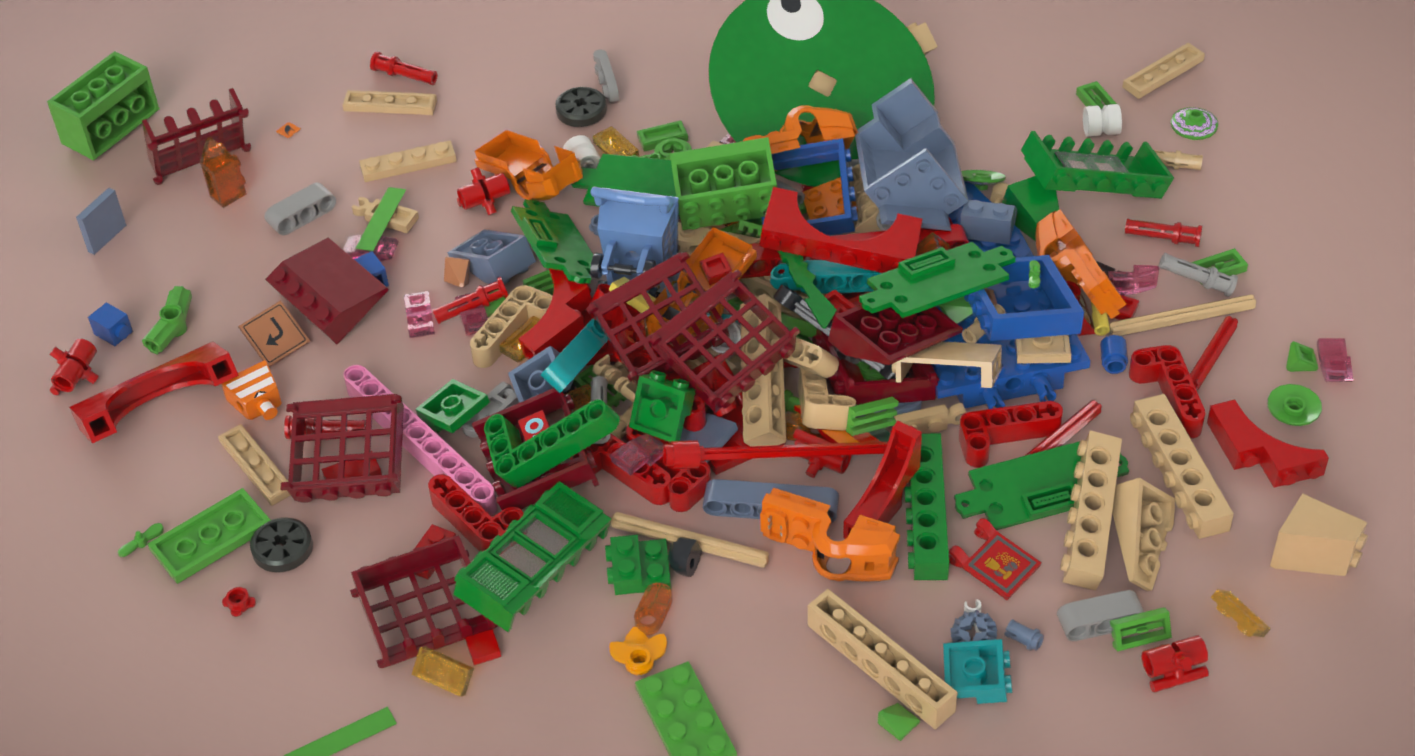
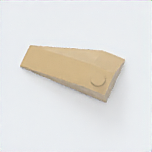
(1142, 521)

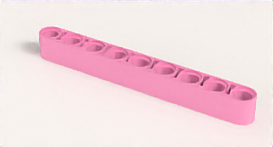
(424, 442)

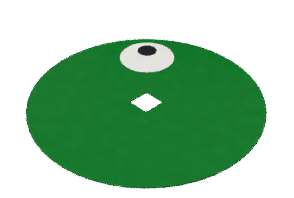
(775, 47)

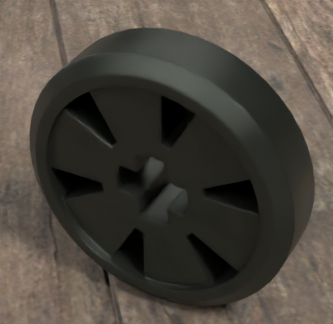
(580, 106)
(280, 558)

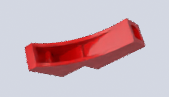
(561, 320)
(1249, 445)
(895, 470)

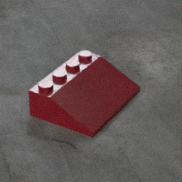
(327, 287)
(886, 335)

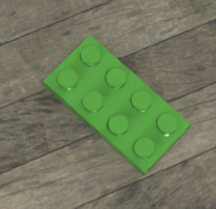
(208, 535)
(683, 713)

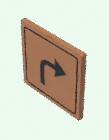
(274, 333)

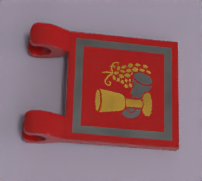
(997, 562)

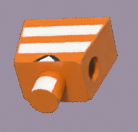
(253, 392)

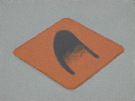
(288, 130)

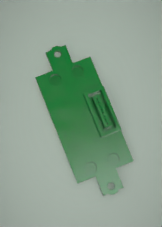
(628, 174)
(555, 240)
(936, 278)
(1024, 487)

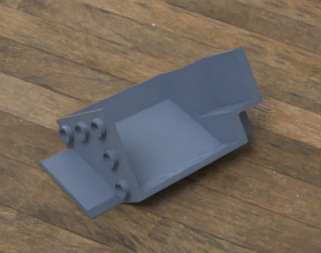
(910, 160)

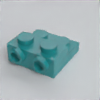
(978, 670)

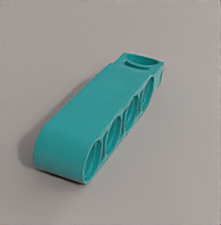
(829, 277)
(575, 356)

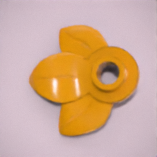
(638, 648)

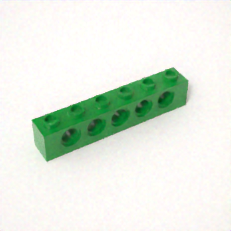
(928, 514)

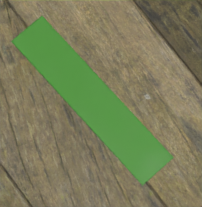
(380, 219)
(347, 735)

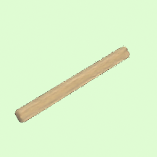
(1182, 315)
(707, 544)

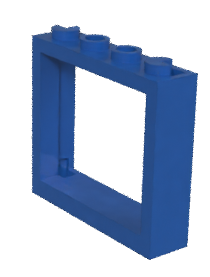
(820, 153)
(1064, 320)

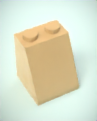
(1319, 539)

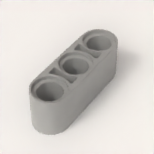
(300, 208)
(1093, 615)

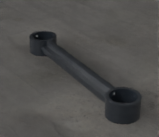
(797, 304)

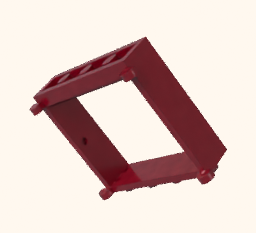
(919, 388)

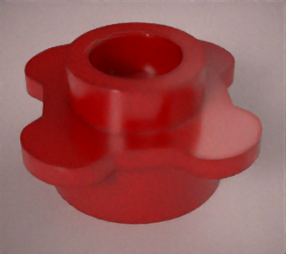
(238, 595)

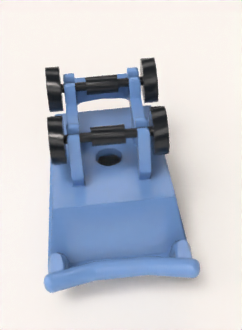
(635, 224)

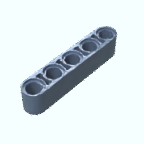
(745, 498)

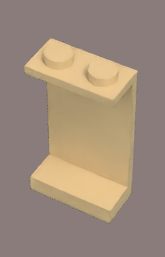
(956, 353)

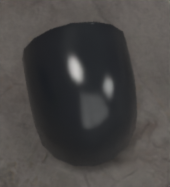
(684, 556)

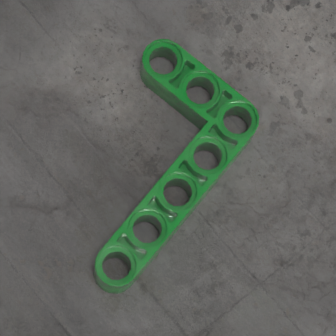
(523, 462)

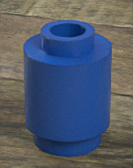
(1114, 354)

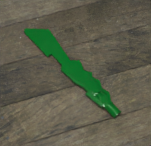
(816, 301)

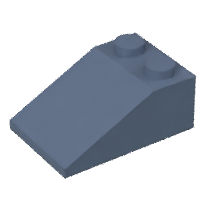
(495, 255)

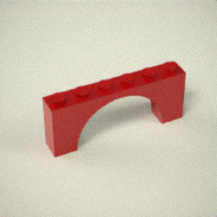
(789, 232)
(102, 412)

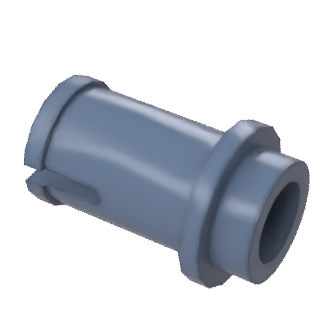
(1031, 638)

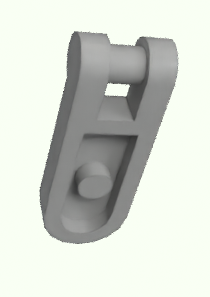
(606, 76)
(500, 399)

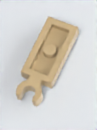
(401, 220)
(933, 418)

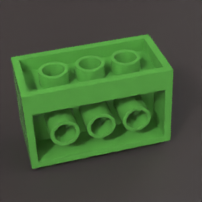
(103, 105)
(723, 183)

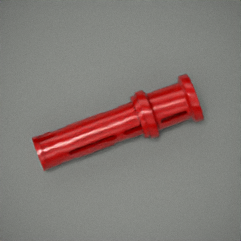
(395, 66)
(1178, 229)
(442, 314)
(328, 426)

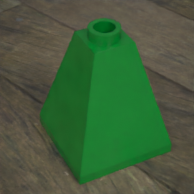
(1032, 203)

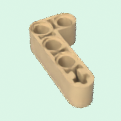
(866, 207)
(508, 317)
(813, 359)
(818, 407)

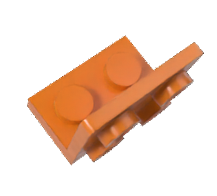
(825, 200)

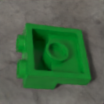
(451, 406)
(661, 406)
(636, 564)

